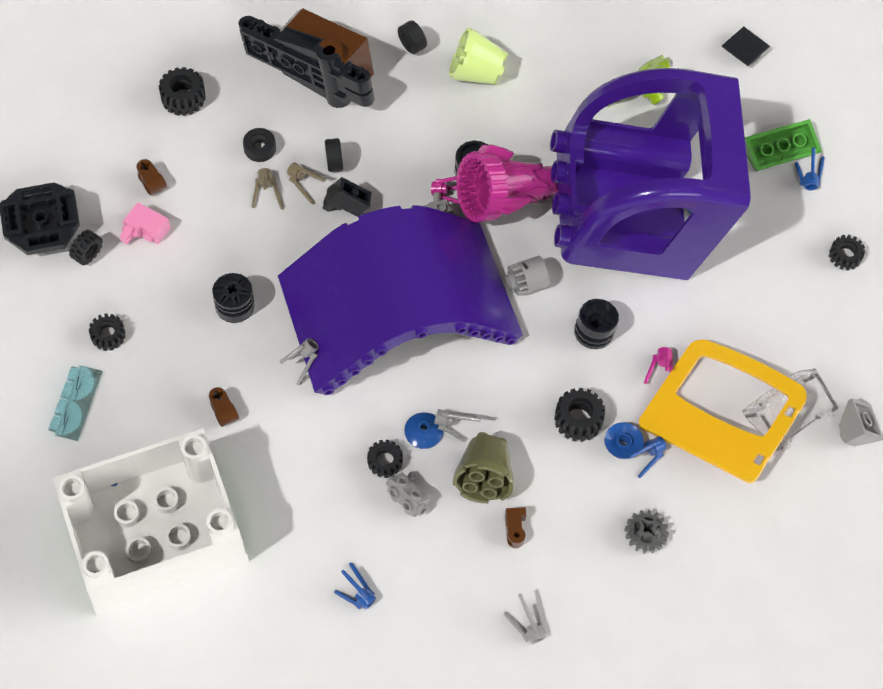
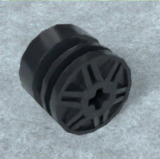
(233, 297)
(596, 323)

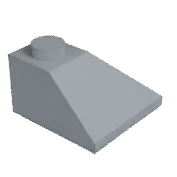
(859, 424)

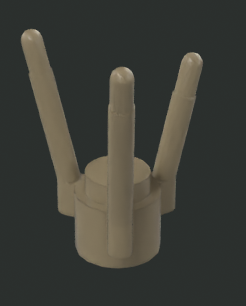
(296, 173)
(265, 180)

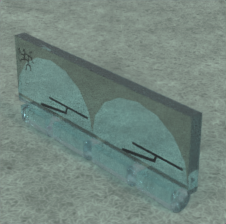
(79, 399)

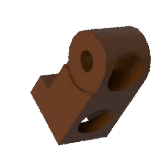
(514, 530)

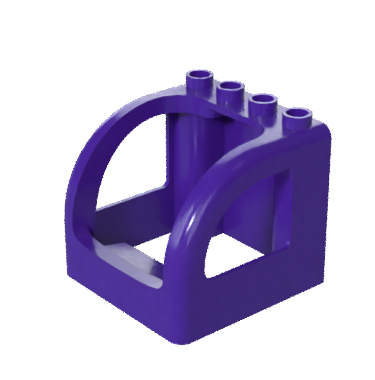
(627, 183)

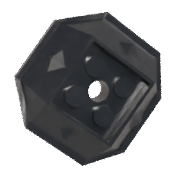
(44, 202)

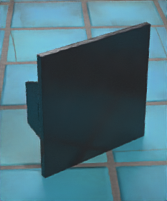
(745, 46)

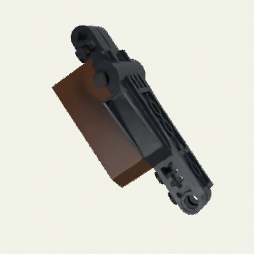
(314, 54)

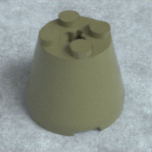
(485, 470)

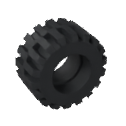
(185, 102)
(579, 400)

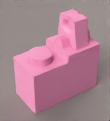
(146, 223)

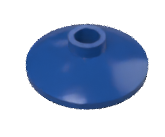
(623, 432)
(422, 438)

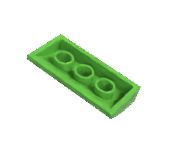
(781, 145)

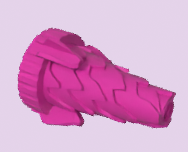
(495, 185)

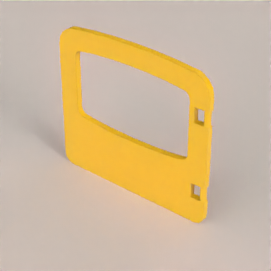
(710, 437)

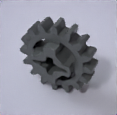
(645, 539)

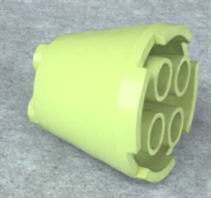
(477, 59)

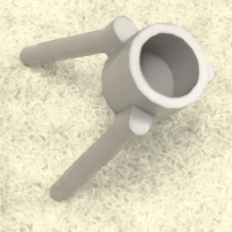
(306, 349)
(444, 418)
(535, 631)

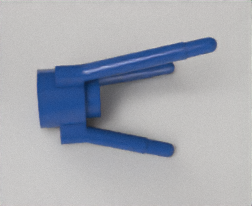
(811, 180)
(653, 447)
(365, 596)

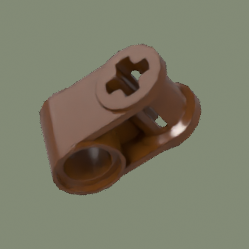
(150, 177)
(223, 408)

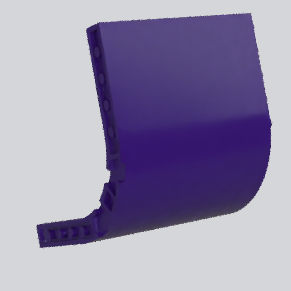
(394, 282)

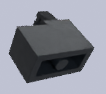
(347, 196)

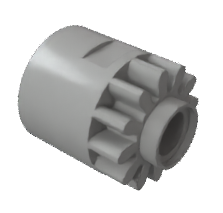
(527, 276)

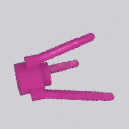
(440, 186)
(664, 359)

